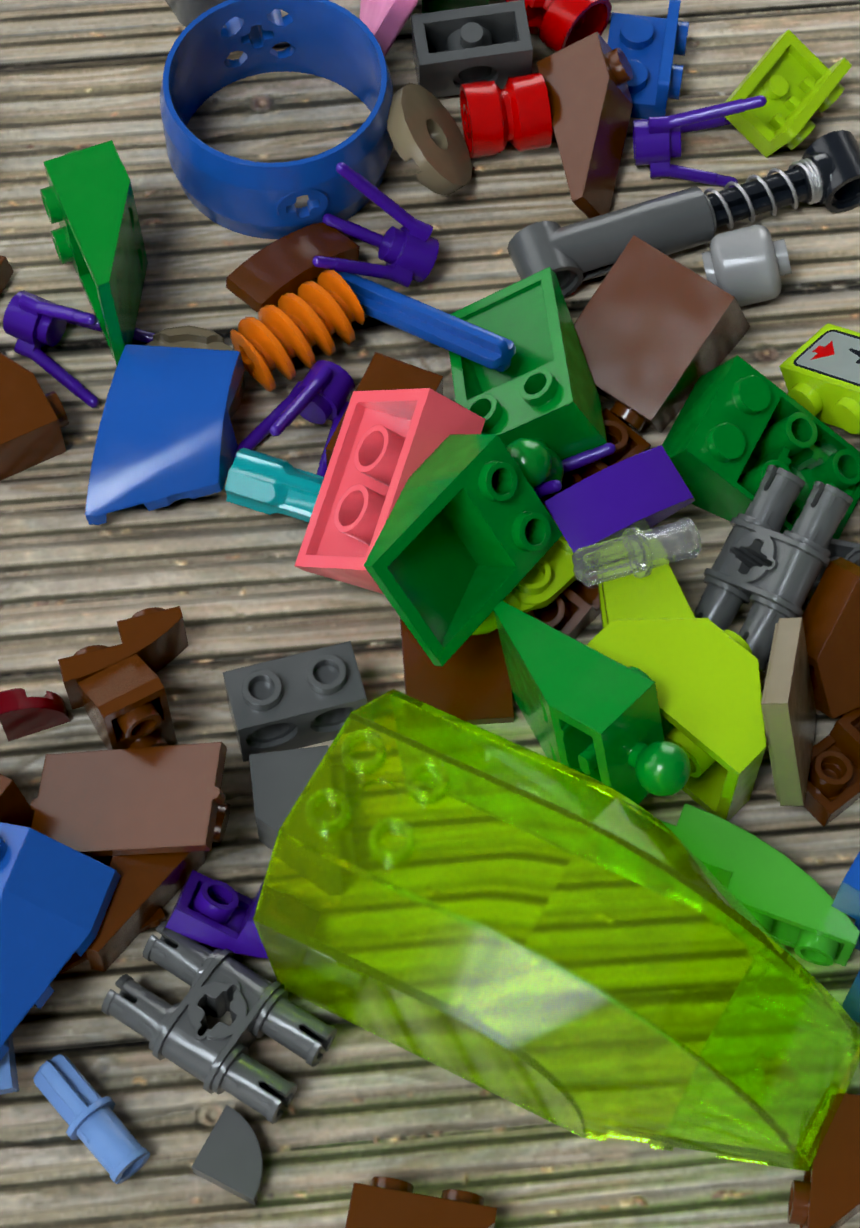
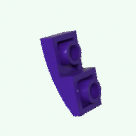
(622, 496)
(217, 916)

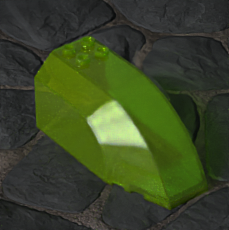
(546, 944)

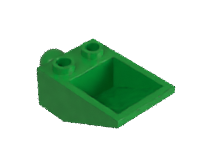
(99, 235)
(548, 384)
(463, 537)
(589, 709)

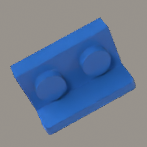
(650, 51)

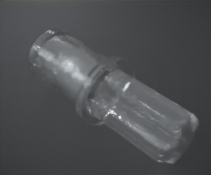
(637, 552)

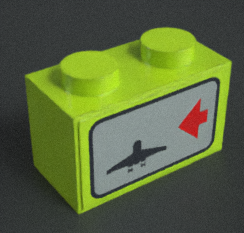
(827, 377)

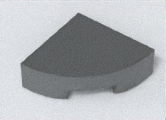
(232, 1157)

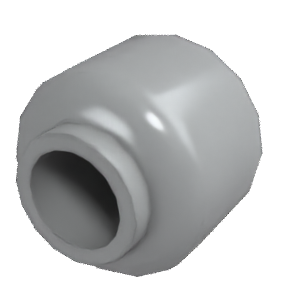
(747, 264)

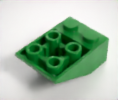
(742, 424)

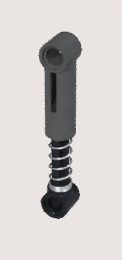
(689, 217)

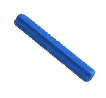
(432, 324)

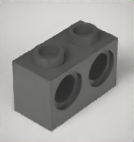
(294, 699)

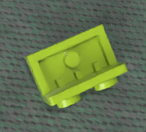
(794, 90)

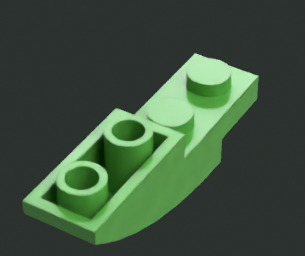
(769, 887)

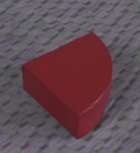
(30, 715)

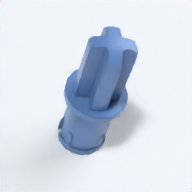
(90, 1118)

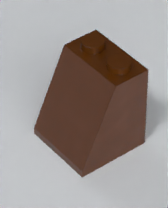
(655, 334)

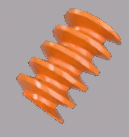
(296, 327)

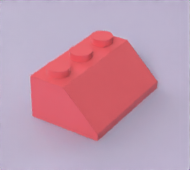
(376, 452)

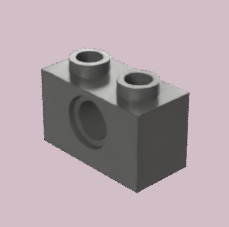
(471, 46)

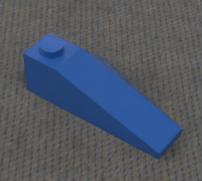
(47, 913)

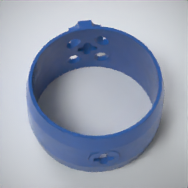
(323, 42)

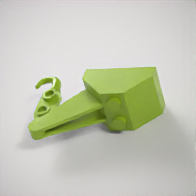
(700, 672)

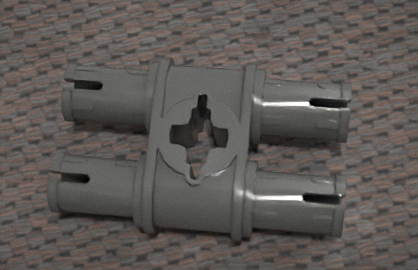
(771, 566)
(220, 1053)

